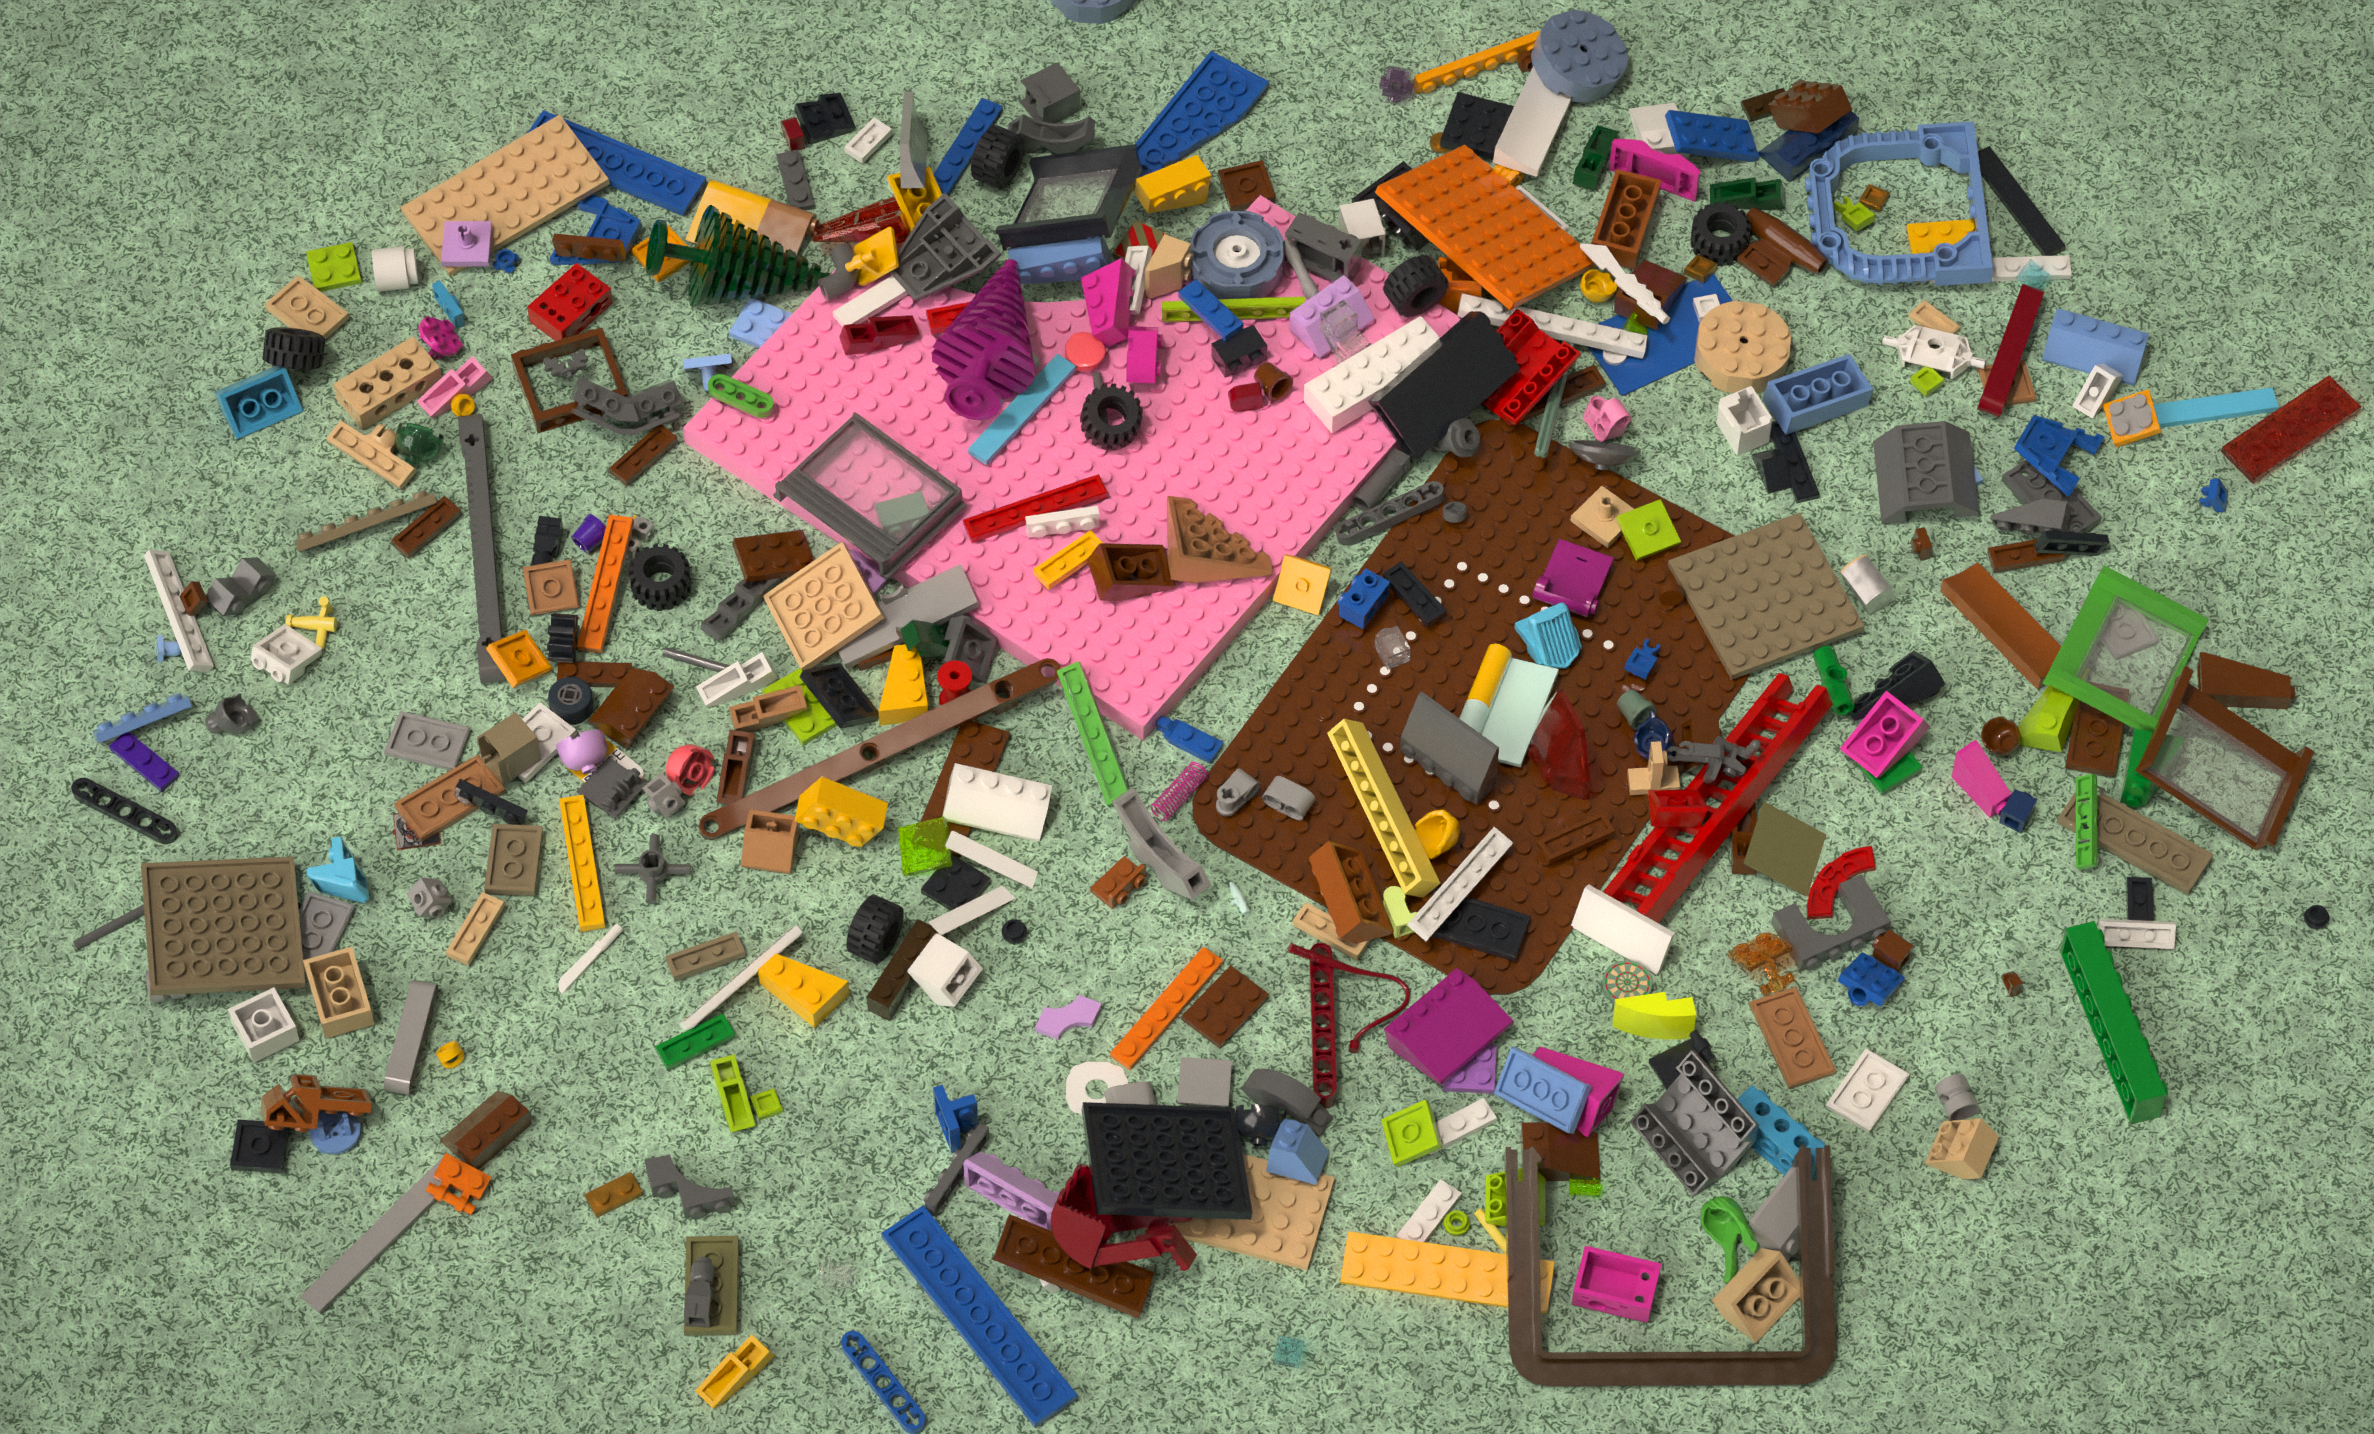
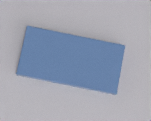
(1542, 1090)

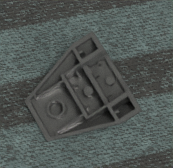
(942, 251)

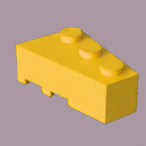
(803, 988)

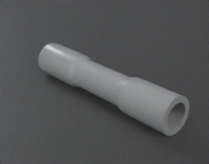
(1294, 258)

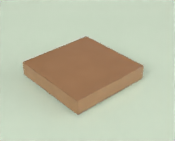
(2021, 387)
(550, 587)

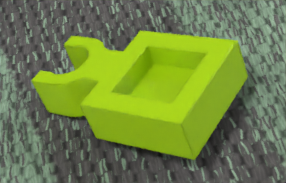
(1856, 215)

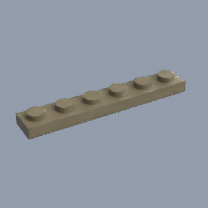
(354, 523)

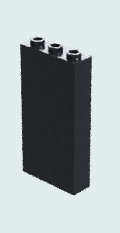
(1444, 383)

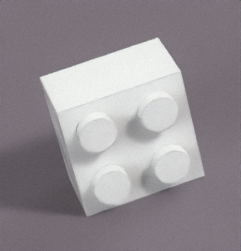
(263, 1025)

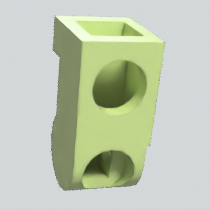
(1397, 911)

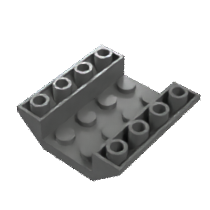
(1925, 470)
(1697, 1126)

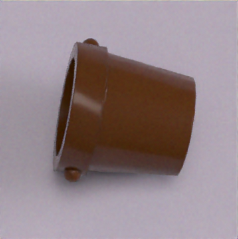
(1273, 381)

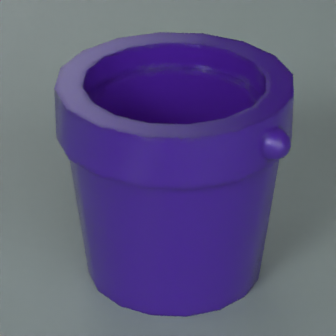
(589, 534)

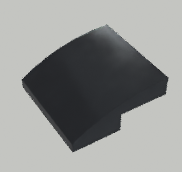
(824, 118)

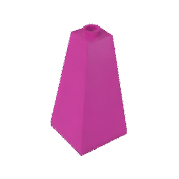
(1604, 1084)

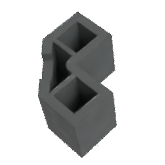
(245, 586)

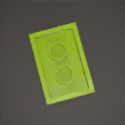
(810, 722)

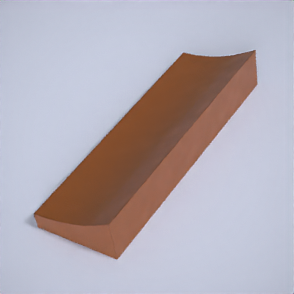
(2003, 622)

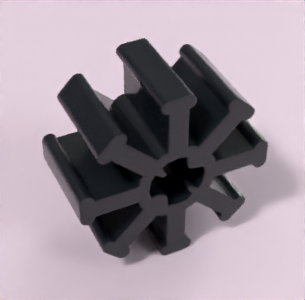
(563, 637)

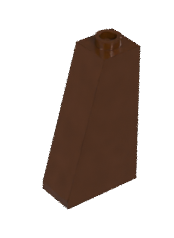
(2242, 684)

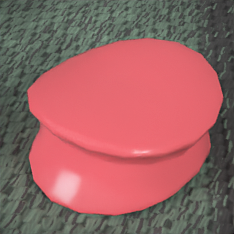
(1084, 351)

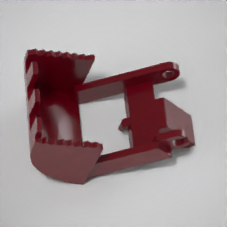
(1085, 1233)

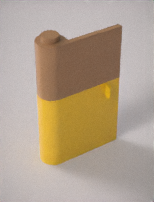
(767, 216)

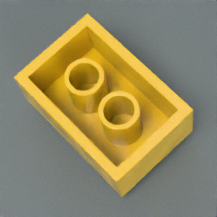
(841, 812)

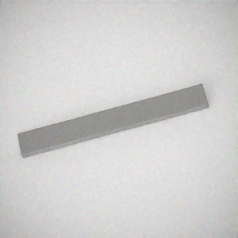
(372, 1244)

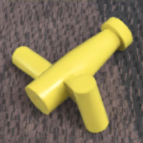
(317, 623)

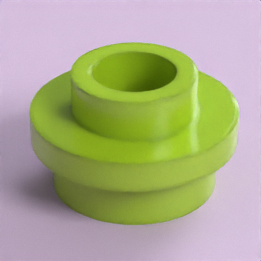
(1456, 1216)

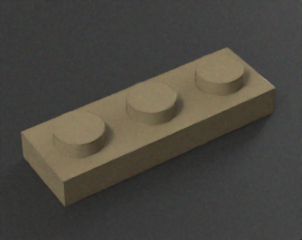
(705, 956)

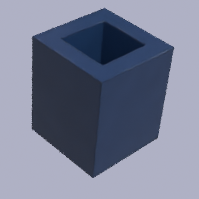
(2018, 810)

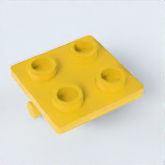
(875, 256)

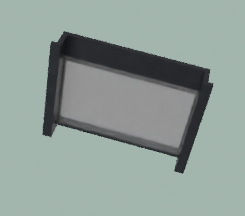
(1074, 196)

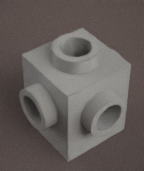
(663, 796)
(429, 897)

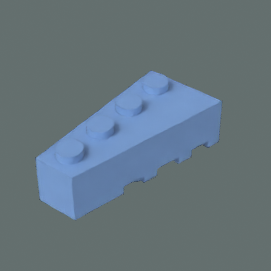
(1060, 260)

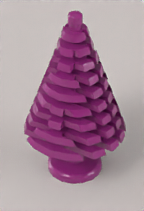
(987, 348)

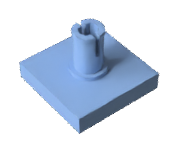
(707, 365)

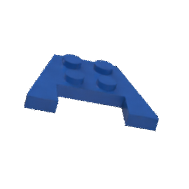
(609, 224)
(2046, 443)

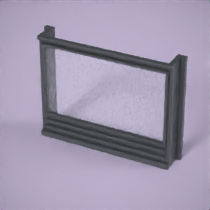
(873, 493)

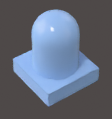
(166, 648)

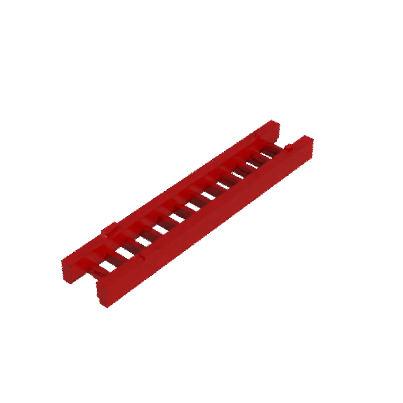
(1734, 805)

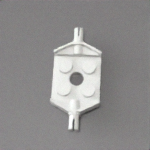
(1952, 355)

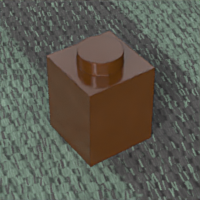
(1892, 950)

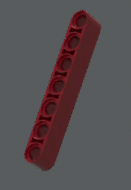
(2010, 350)
(1323, 1035)

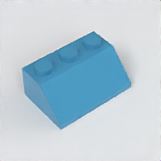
(258, 401)

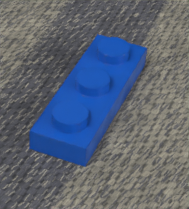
(1210, 310)

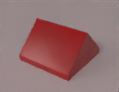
(1676, 808)

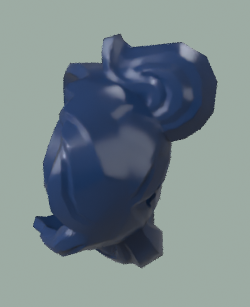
(1653, 731)

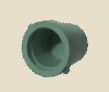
(1635, 708)

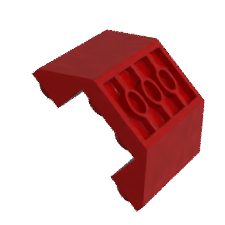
(1540, 363)

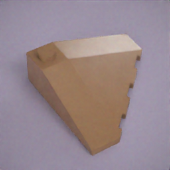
(1204, 550)

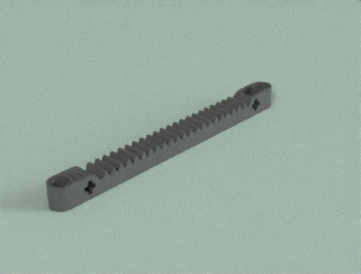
(474, 452)

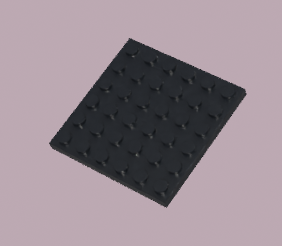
(1166, 1161)

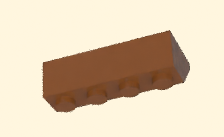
(1350, 893)

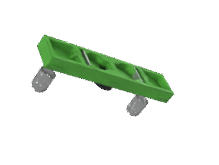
(2087, 822)

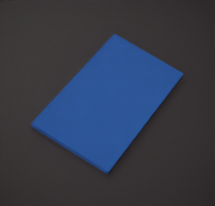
(1666, 348)

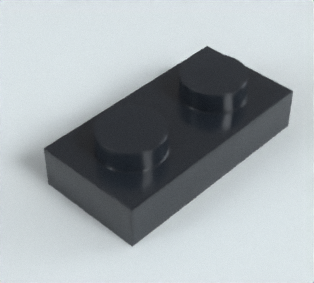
(2139, 898)

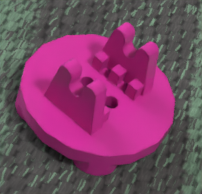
(439, 337)

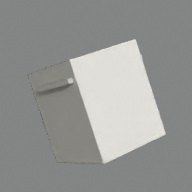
(1365, 223)
(1744, 420)

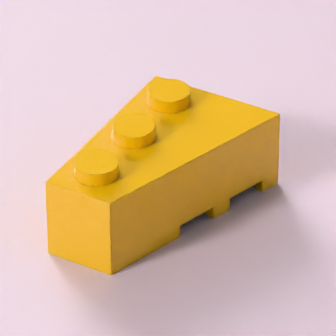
(1174, 186)
(904, 688)

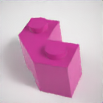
(1142, 354)

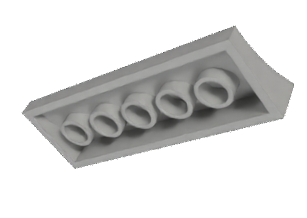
(912, 146)

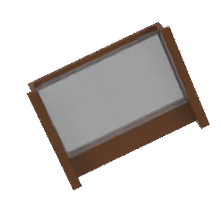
(2222, 765)

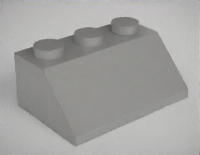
(1777, 1219)

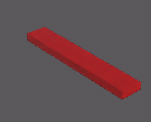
(1014, 514)

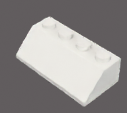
(996, 802)

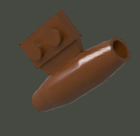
(1777, 249)

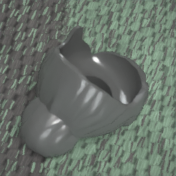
(231, 710)

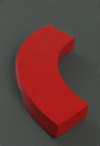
(1828, 880)

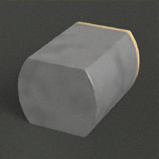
(1867, 584)

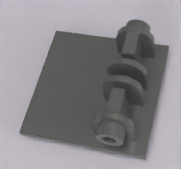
(612, 787)

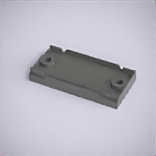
(2037, 486)

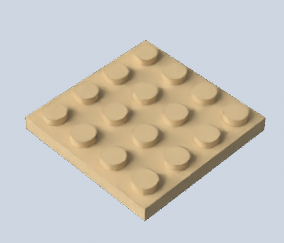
(823, 606)

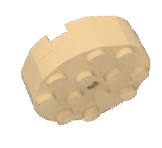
(1742, 346)

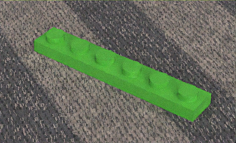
(1093, 731)

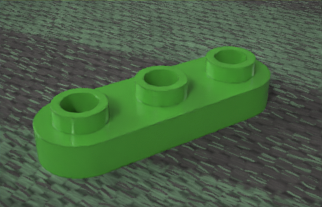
(735, 389)

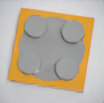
(2132, 418)

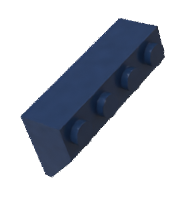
(1796, 150)

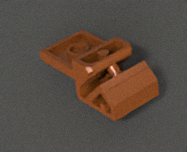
(282, 1111)

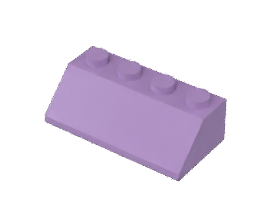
(1010, 1189)

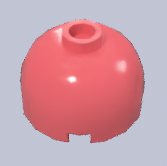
(690, 763)

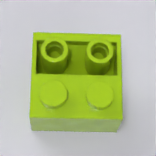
(1496, 1198)

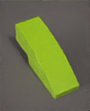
(732, 1093)

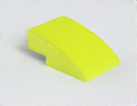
(1655, 1016)

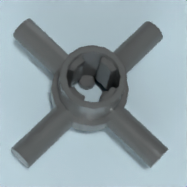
(650, 875)

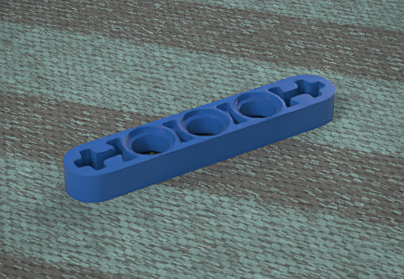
(880, 1370)

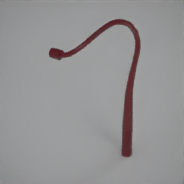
(1330, 962)

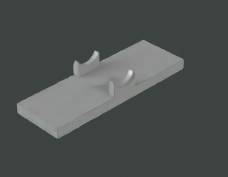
(929, 601)

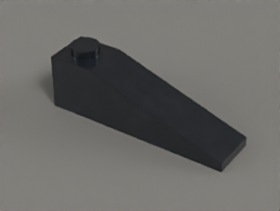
(1911, 681)

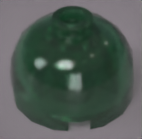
(417, 443)

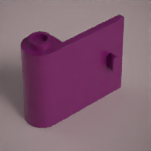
(1573, 578)

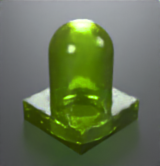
(1634, 326)

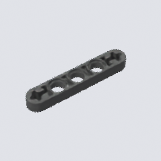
(1397, 504)

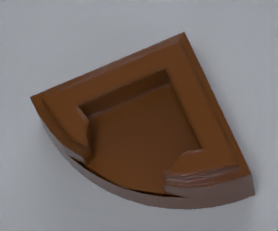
(2012, 983)

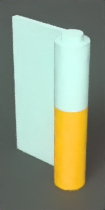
(1508, 701)

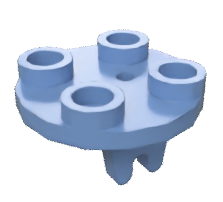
(346, 1127)

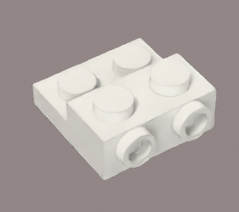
(284, 654)

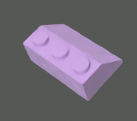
(1305, 319)

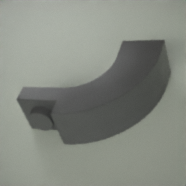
(1287, 1093)

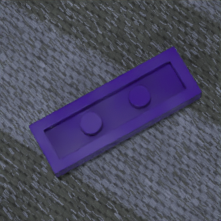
(144, 761)

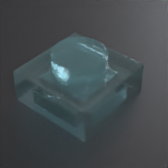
(2032, 274)
(1288, 1351)

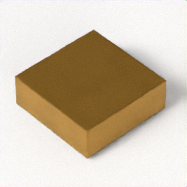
(1874, 198)
(1700, 268)

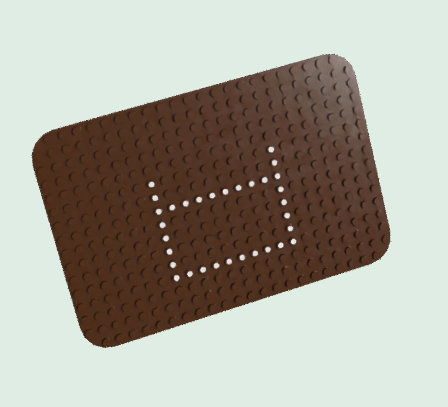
(1486, 582)

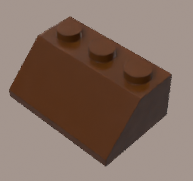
(632, 706)
(488, 1129)

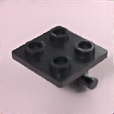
(1666, 1062)

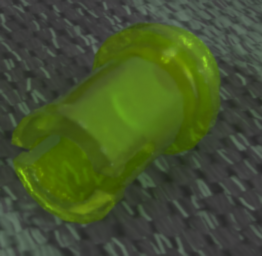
(1585, 1187)

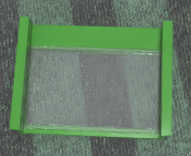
(2126, 650)

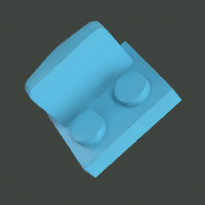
(1550, 637)
(342, 876)

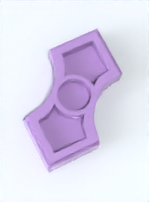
(1056, 1021)

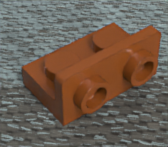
(1118, 882)

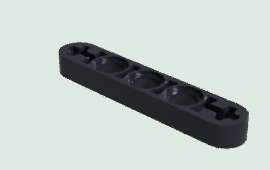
(118, 802)

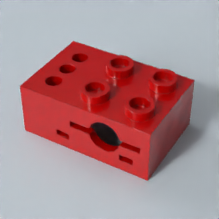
(567, 303)

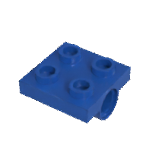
(1870, 981)

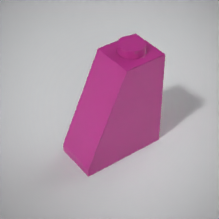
(1980, 779)

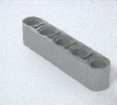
(410, 1036)

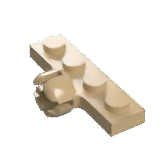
(373, 452)

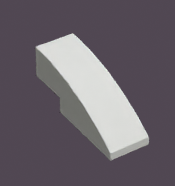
(737, 680)

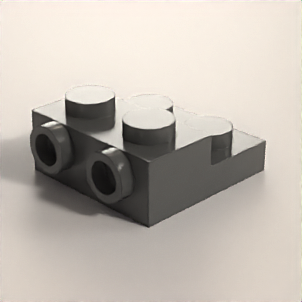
(970, 645)

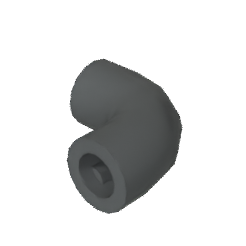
(841, 280)

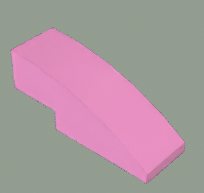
(465, 380)

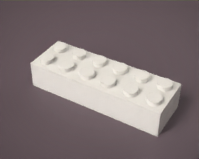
(1345, 389)

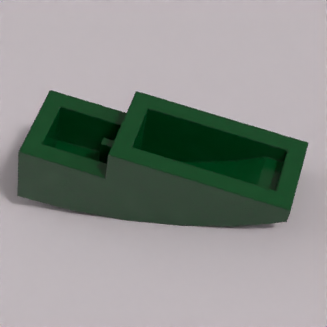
(1594, 158)
(1749, 194)
(925, 639)

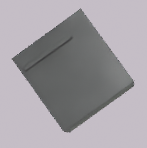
(1051, 95)

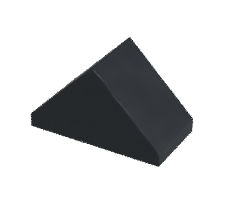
(1772, 470)

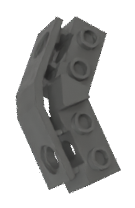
(627, 408)

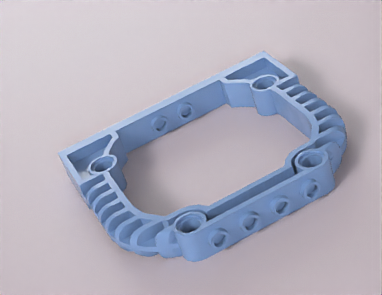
(1949, 264)

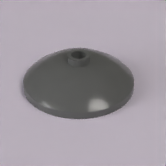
(1604, 453)

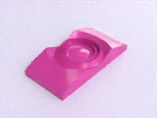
(1674, 170)

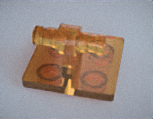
(1763, 952)

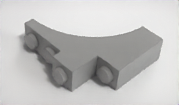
(1155, 849)

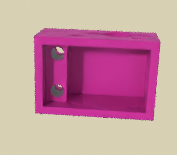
(1616, 1284)

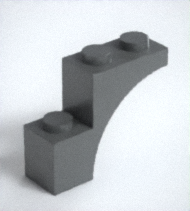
(1054, 136)
(695, 1199)

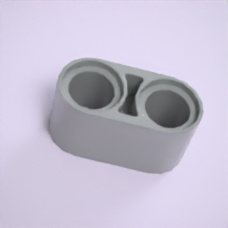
(1288, 798)
(1131, 1094)

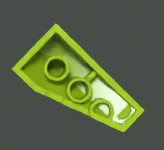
(2049, 720)

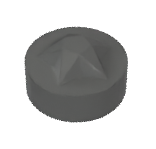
(1455, 512)

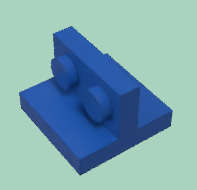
(955, 1116)

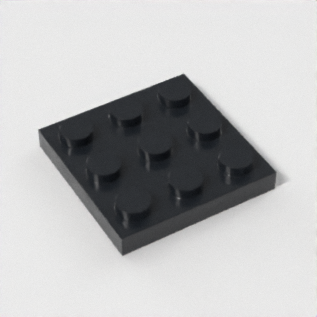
(1475, 124)

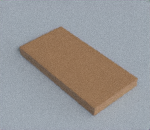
(434, 804)
(1792, 1038)

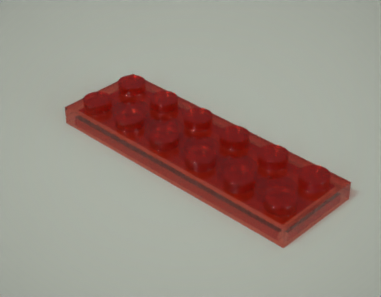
(2291, 429)

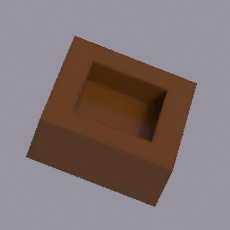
(1921, 544)
(193, 598)

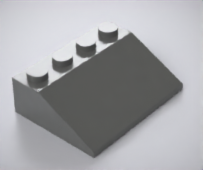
(1450, 749)

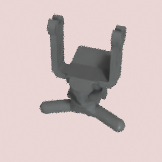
(1715, 756)

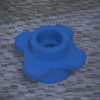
(504, 255)

